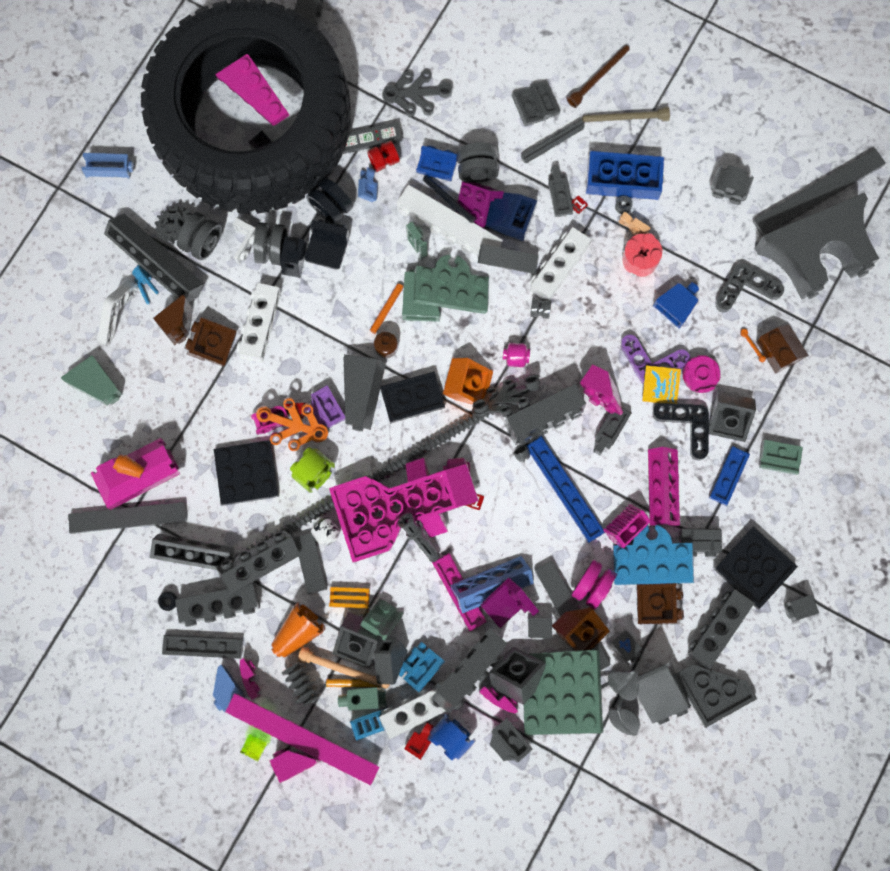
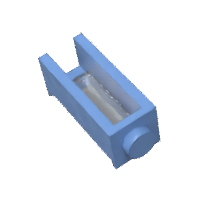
(107, 165)

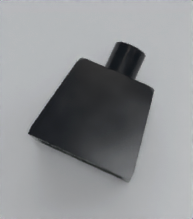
(293, 253)

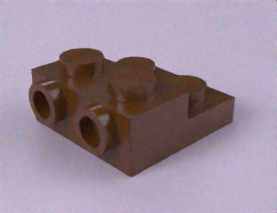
(210, 341)
(659, 604)

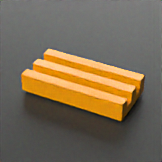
(344, 597)

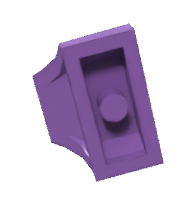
(326, 408)

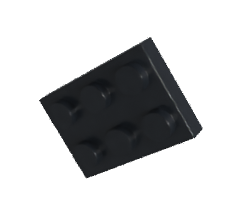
(412, 397)

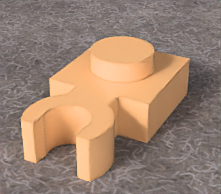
(635, 225)

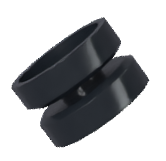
(329, 201)

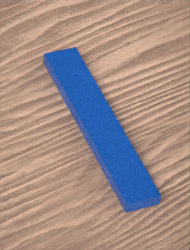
(565, 489)

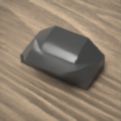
(509, 742)

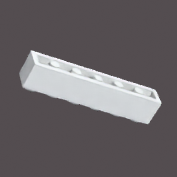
(445, 222)

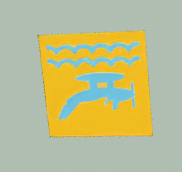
(661, 385)

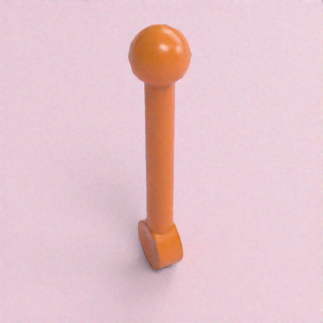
(744, 333)

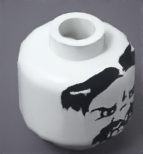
(325, 531)

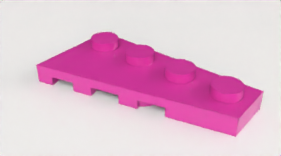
(248, 82)

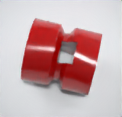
(377, 159)

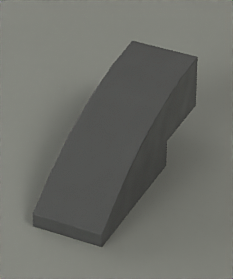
(508, 259)

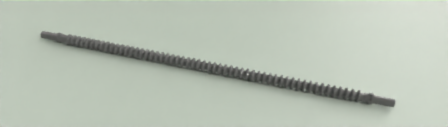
(386, 471)

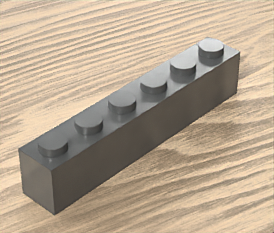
(153, 258)

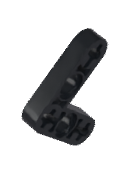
(695, 422)

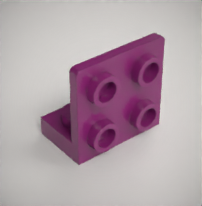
(477, 199)
(507, 602)

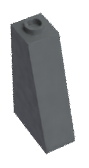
(361, 390)

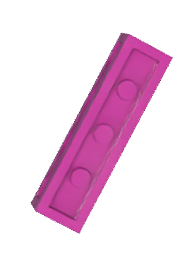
(660, 486)

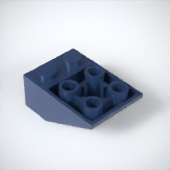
(511, 215)

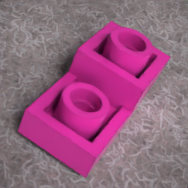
(247, 673)
(504, 703)

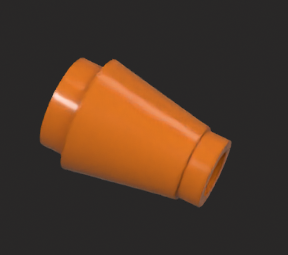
(128, 466)

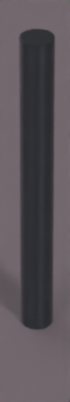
(449, 199)

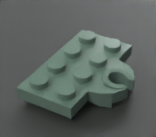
(451, 286)

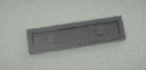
(202, 646)

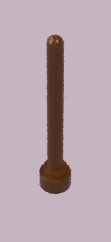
(576, 97)

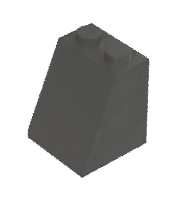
(662, 694)

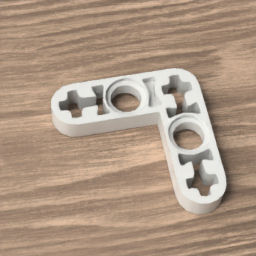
(110, 309)

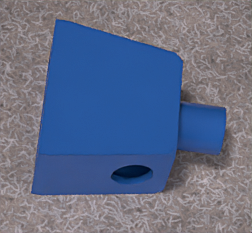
(677, 303)

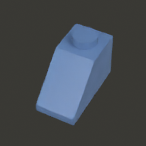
(225, 688)

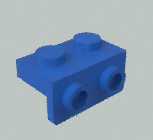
(437, 163)

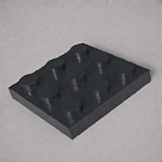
(246, 473)
(755, 567)

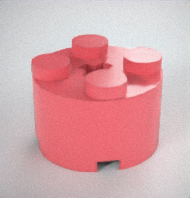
(644, 245)

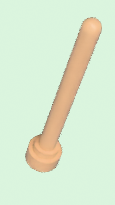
(307, 656)

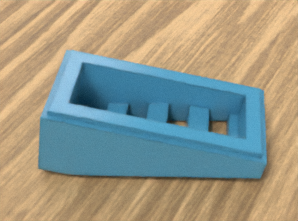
(355, 728)

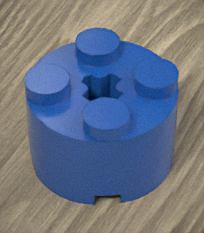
(451, 737)

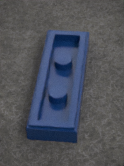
(729, 476)

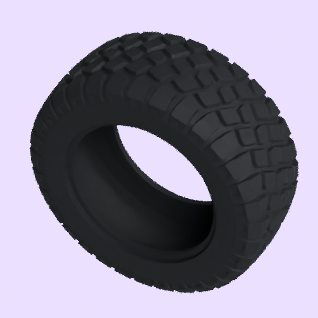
(186, 70)

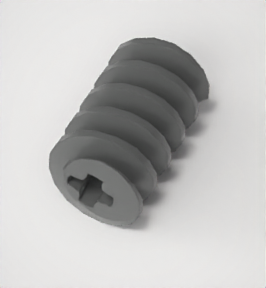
(301, 684)

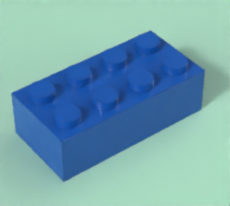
(624, 175)

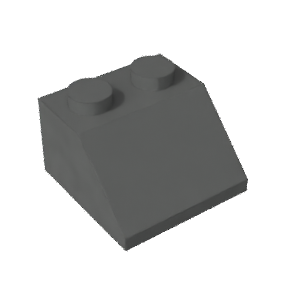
(732, 416)
(355, 642)
(517, 675)

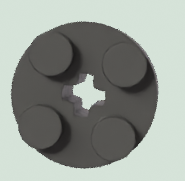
(732, 184)

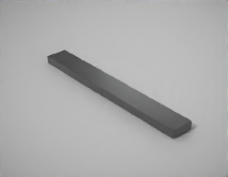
(819, 192)

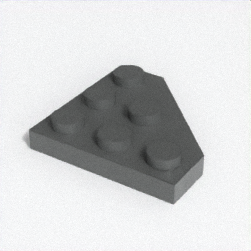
(714, 693)

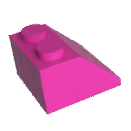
(291, 763)

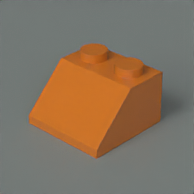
(467, 380)

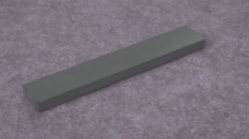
(127, 517)
(562, 598)

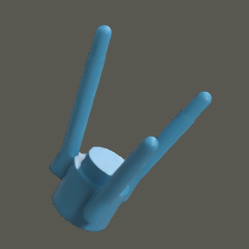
(143, 277)

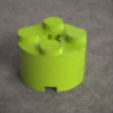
(312, 469)

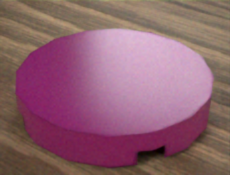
(701, 374)

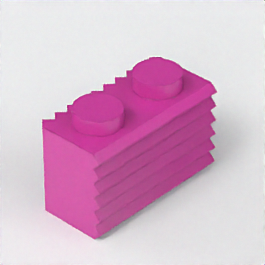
(626, 526)

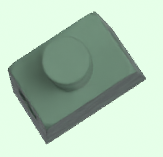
(369, 699)

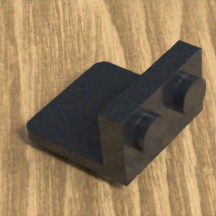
(327, 244)

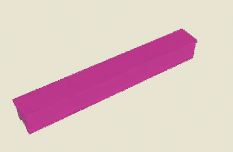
(302, 739)

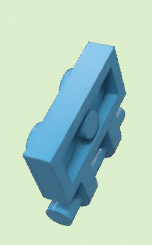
(424, 668)

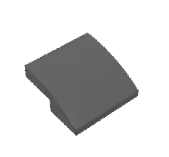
(535, 103)

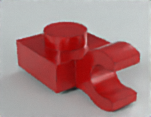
(418, 742)

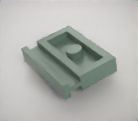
(414, 236)
(781, 457)
(381, 619)

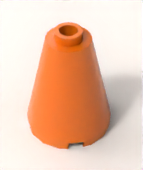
(296, 631)

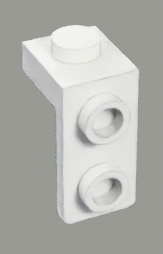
(245, 228)

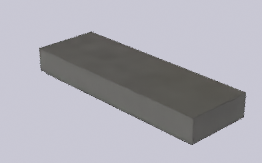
(310, 564)

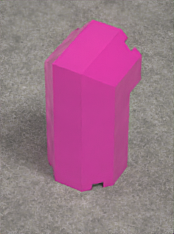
(120, 488)

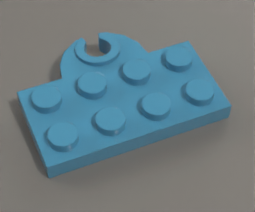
(654, 560)

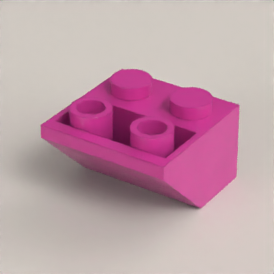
(601, 390)

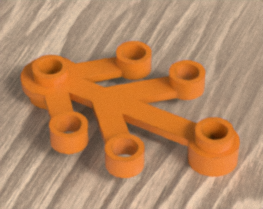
(295, 425)

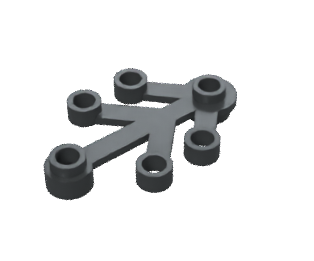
(415, 93)
(486, 405)

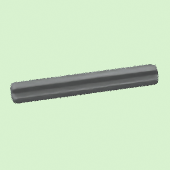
(552, 141)

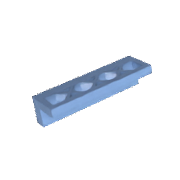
(479, 593)

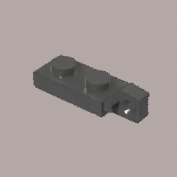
(559, 193)
(610, 430)

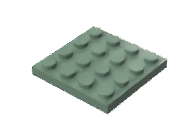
(566, 696)

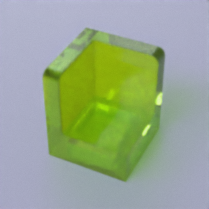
(254, 747)

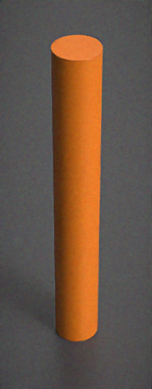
(385, 310)

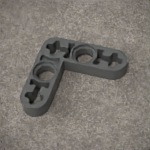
(747, 280)

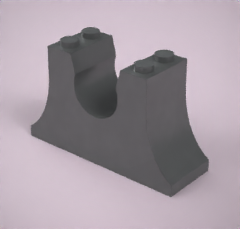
(831, 231)

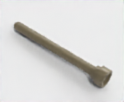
(662, 114)

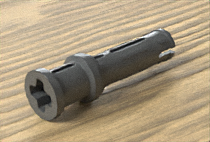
(415, 532)

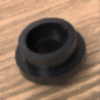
(161, 601)

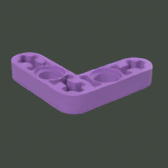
(636, 345)

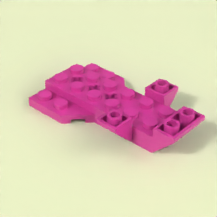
(423, 497)

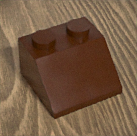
(175, 320)
(781, 348)

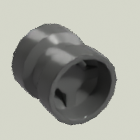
(540, 308)

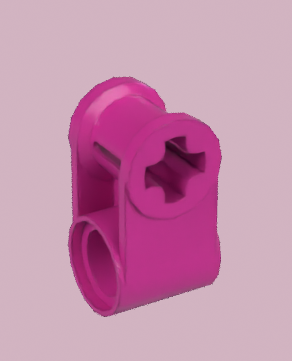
(266, 427)

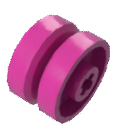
(595, 585)

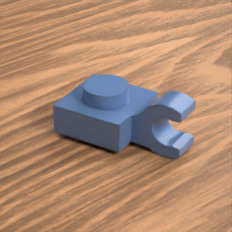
(366, 187)

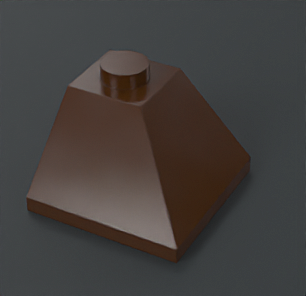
(581, 629)

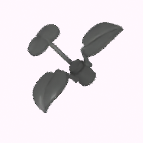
(627, 686)

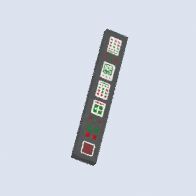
(372, 137)

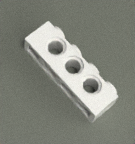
(579, 243)
(257, 350)
(394, 728)

